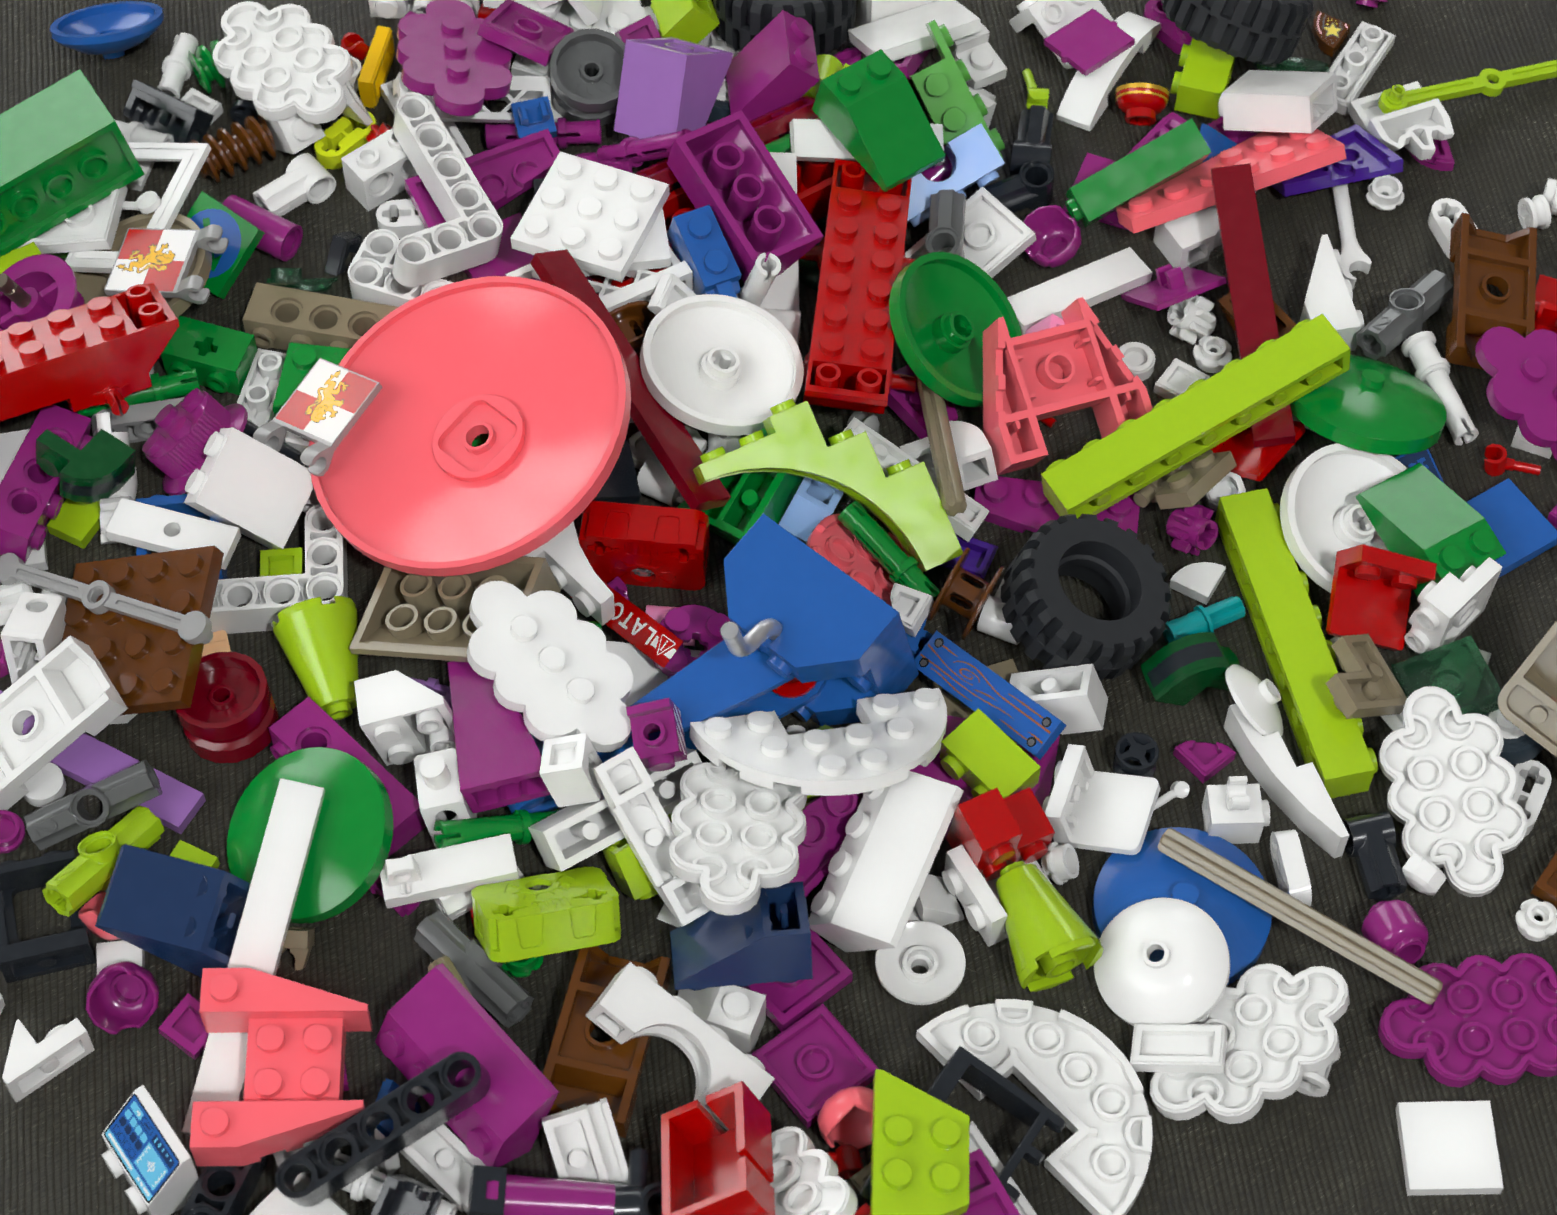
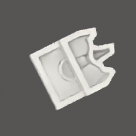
(1407, 127)

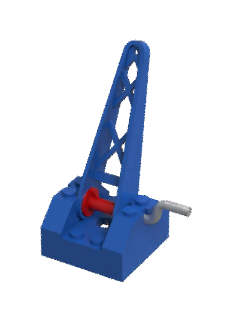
(795, 644)

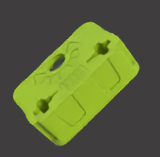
(546, 914)

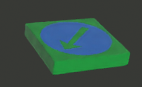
(242, 239)

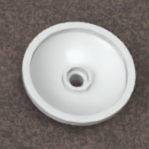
(1180, 985)

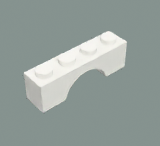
(639, 1007)

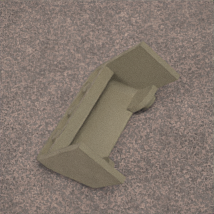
(1531, 693)

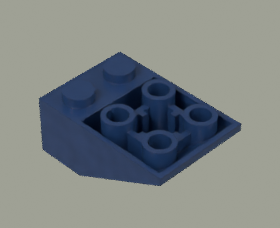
(174, 908)
(746, 948)

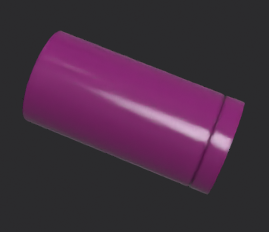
(281, 236)

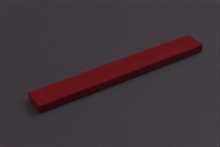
(1248, 282)
(660, 429)

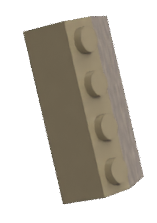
(431, 613)

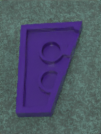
(1365, 160)

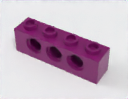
(30, 489)
(312, 727)

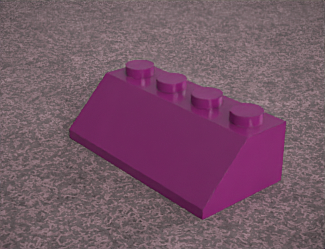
(746, 190)
(446, 1019)

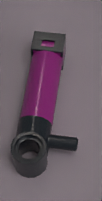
(503, 1194)

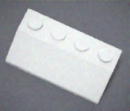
(883, 863)

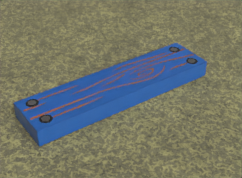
(983, 689)

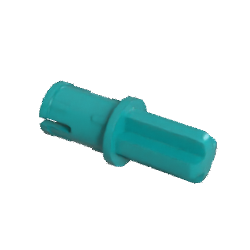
(1205, 619)

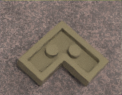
(1367, 684)

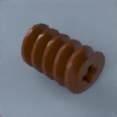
(237, 147)

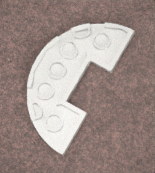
(855, 759)
(1072, 1074)

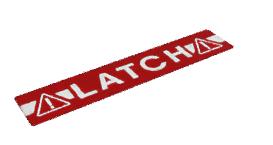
(643, 631)

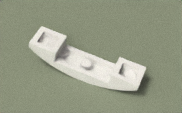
(1088, 94)
(647, 831)

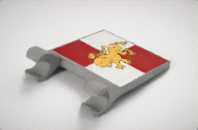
(165, 260)
(321, 411)

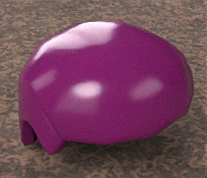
(1056, 236)
(122, 997)

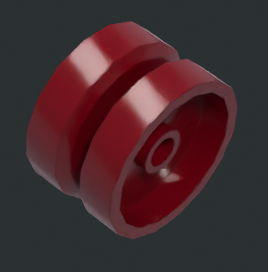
(229, 709)

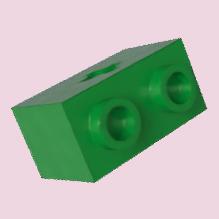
(216, 352)

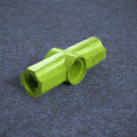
(97, 860)

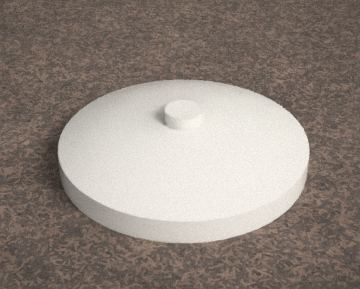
(720, 363)
(1322, 509)

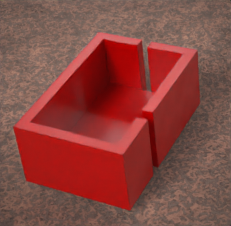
(717, 1169)

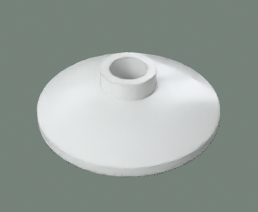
(1255, 699)
(927, 946)

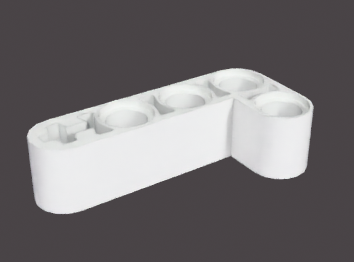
(372, 272)

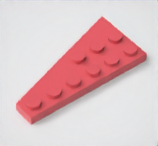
(1272, 160)

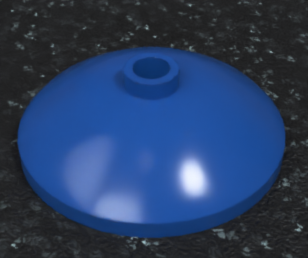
(107, 27)

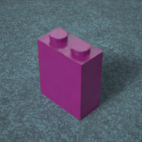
(773, 67)

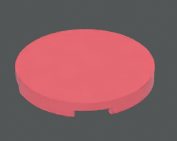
(843, 550)

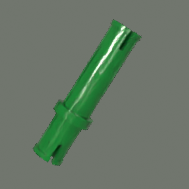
(162, 388)
(883, 548)
(474, 829)

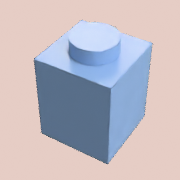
(809, 507)

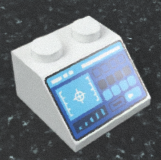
(149, 1157)

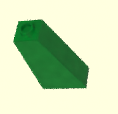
(1137, 173)

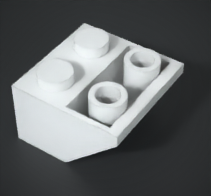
(403, 717)

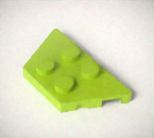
(917, 1152)

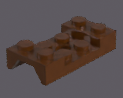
(1496, 260)
(593, 1069)

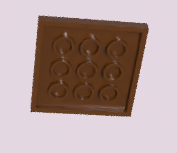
(145, 661)

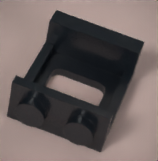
(48, 953)

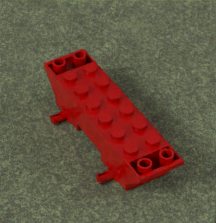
(857, 267)
(85, 353)

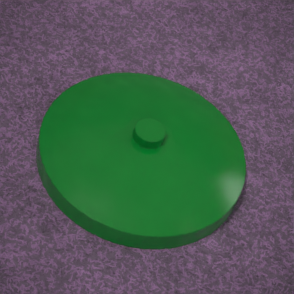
(939, 323)
(1374, 409)
(349, 836)

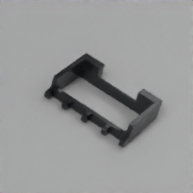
(1005, 1094)

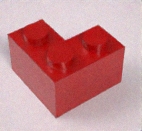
(1001, 830)

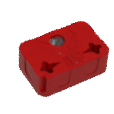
(646, 544)

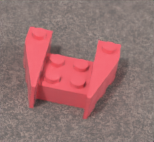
(1051, 376)
(290, 1065)

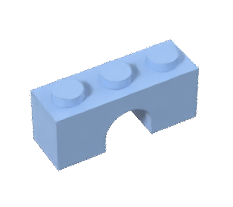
(972, 161)

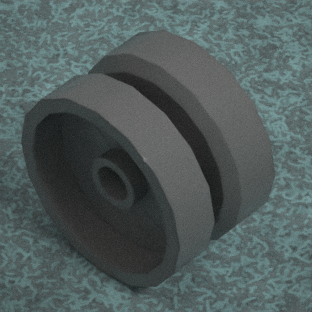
(587, 75)

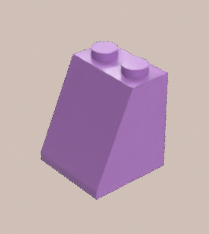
(668, 86)

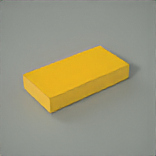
(376, 66)

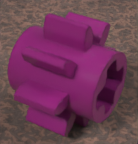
(1192, 529)

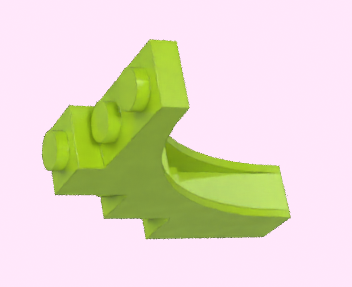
(796, 446)

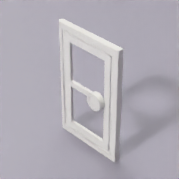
(166, 209)

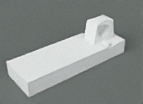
(448, 870)

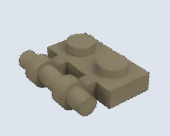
(1187, 483)

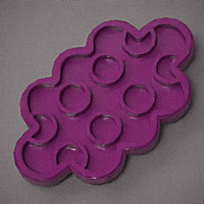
(450, 60)
(1523, 380)
(1484, 1022)

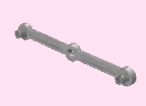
(192, 627)

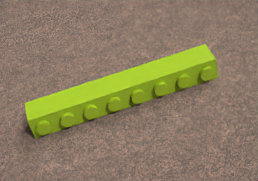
(1197, 419)
(1293, 641)

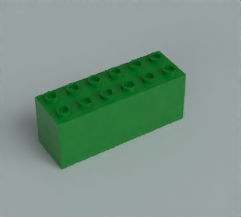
(58, 159)

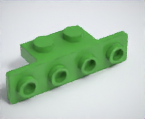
(947, 94)

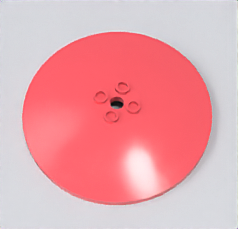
(463, 364)

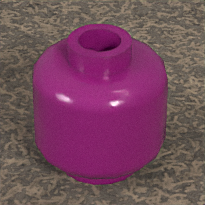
(1397, 929)

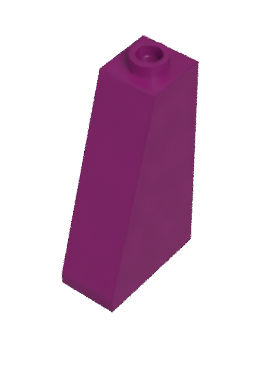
(493, 746)

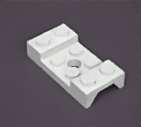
(67, 697)

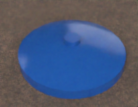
(1155, 875)

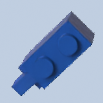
(700, 243)

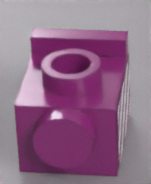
(669, 746)

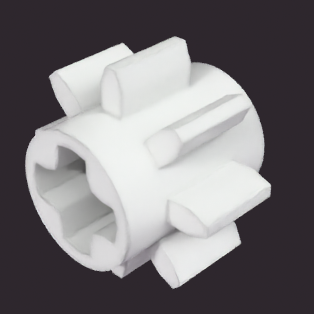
(1192, 319)

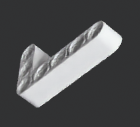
(471, 224)
(266, 592)

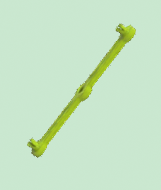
(1398, 98)

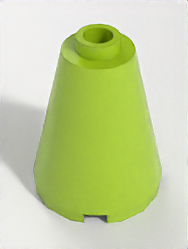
(317, 646)
(1043, 929)

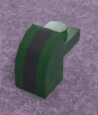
(87, 473)
(1187, 668)

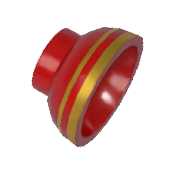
(1141, 102)

